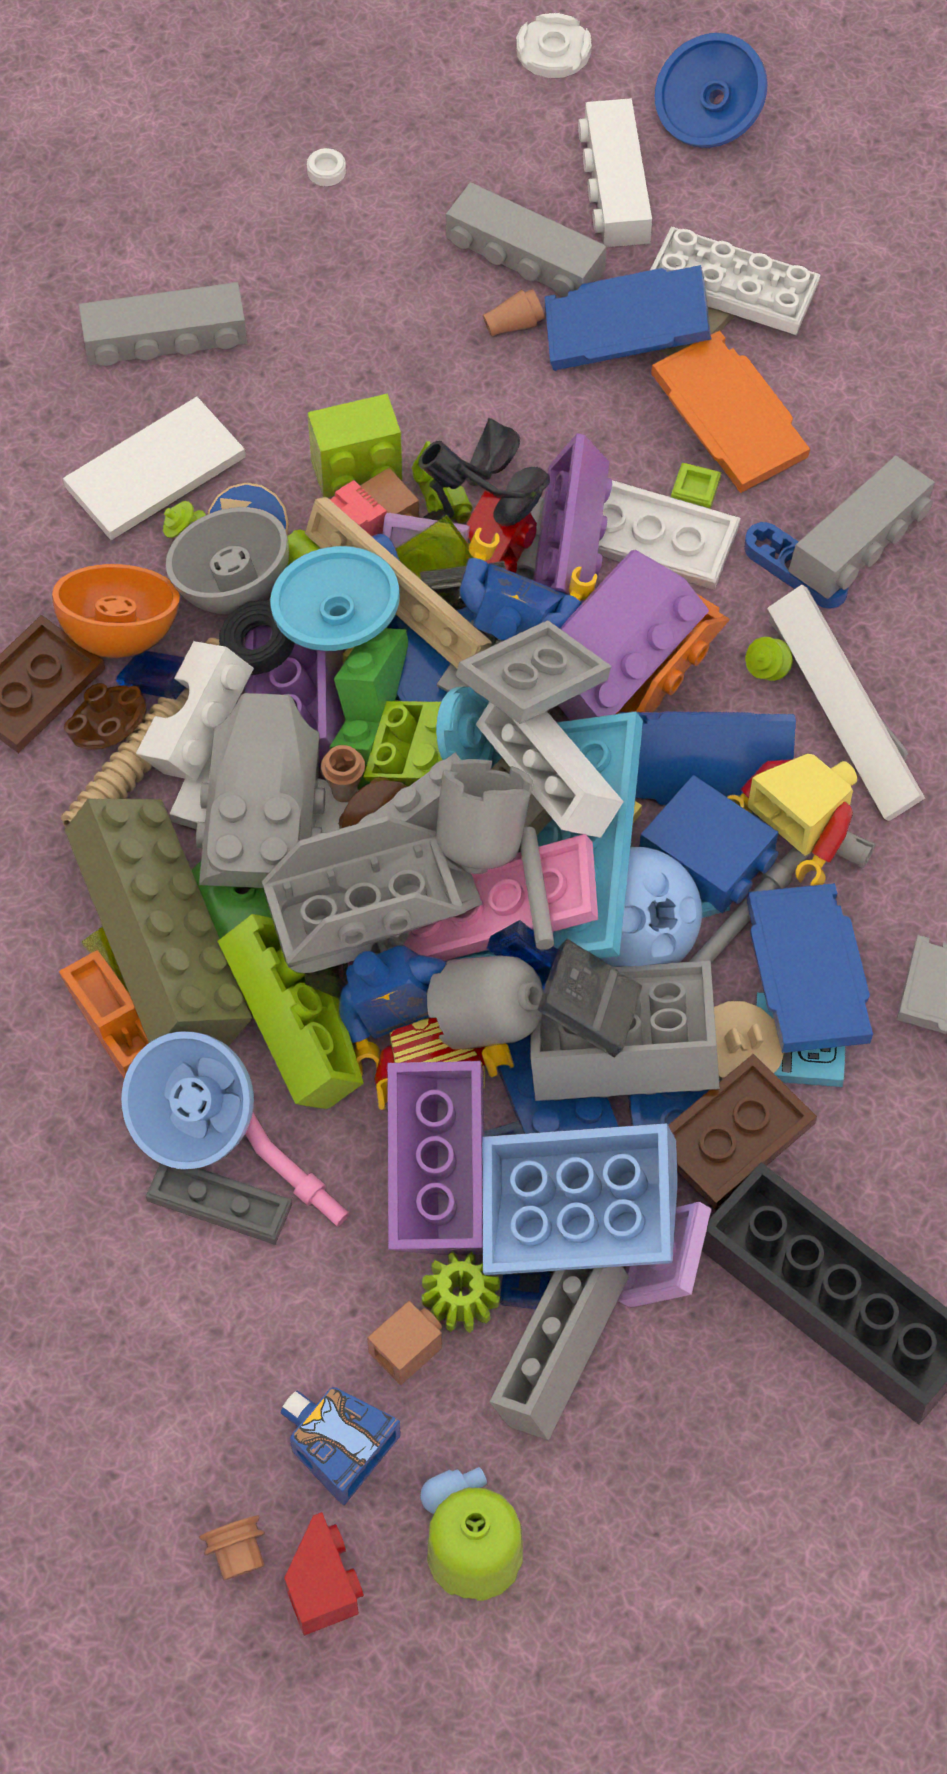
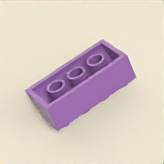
(573, 515)
(632, 626)
(308, 679)
(435, 1157)

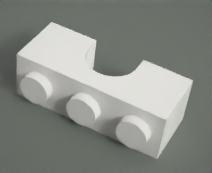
(185, 740)

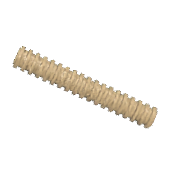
(125, 765)

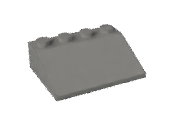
(665, 1051)

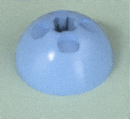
(663, 883)
(166, 1103)

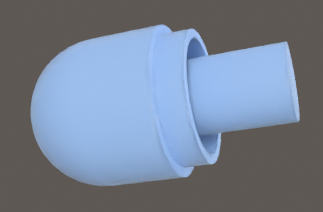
(441, 1486)

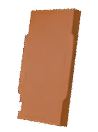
(731, 411)

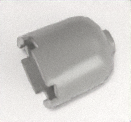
(482, 814)
(485, 1001)

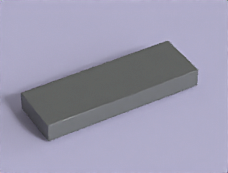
(220, 1201)

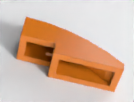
(106, 1008)

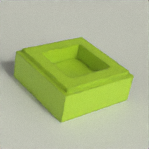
(696, 485)

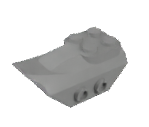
(258, 791)
(361, 887)

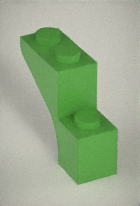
(365, 684)

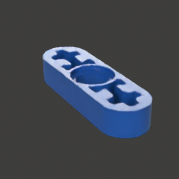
(765, 558)

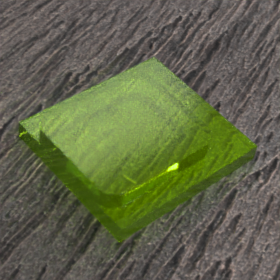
(435, 548)

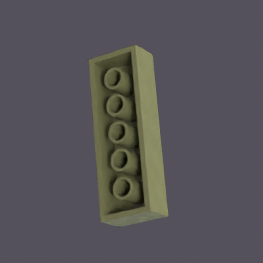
(156, 919)

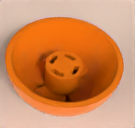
(115, 608)

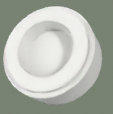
(326, 167)

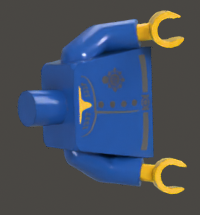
(512, 603)
(384, 995)

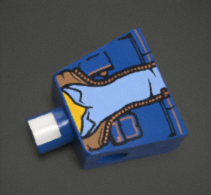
(339, 1438)

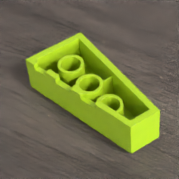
(295, 1019)

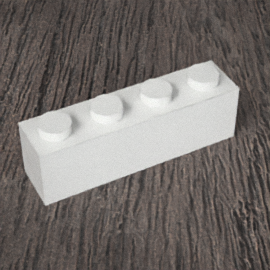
(617, 173)
(560, 772)

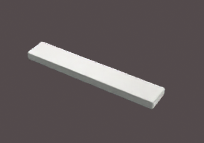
(846, 703)

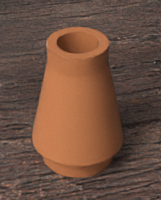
(515, 313)
(343, 771)

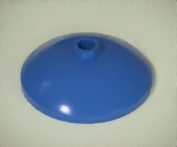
(696, 76)

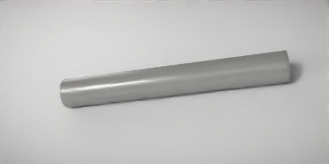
(536, 889)

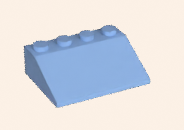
(579, 1199)

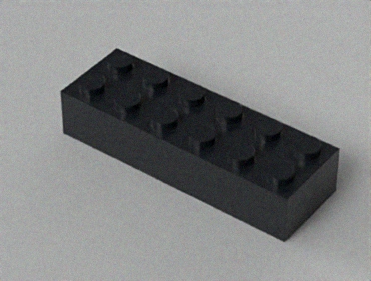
(833, 1289)

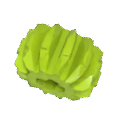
(460, 1308)

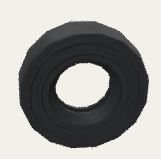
(247, 618)

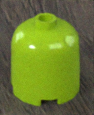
(475, 1562)

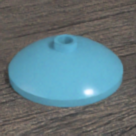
(335, 598)

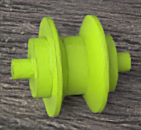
(179, 518)
(768, 658)

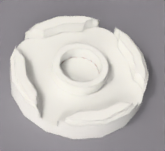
(555, 55)

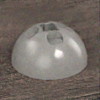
(228, 559)

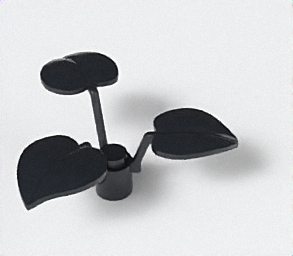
(491, 456)

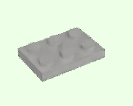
(533, 671)

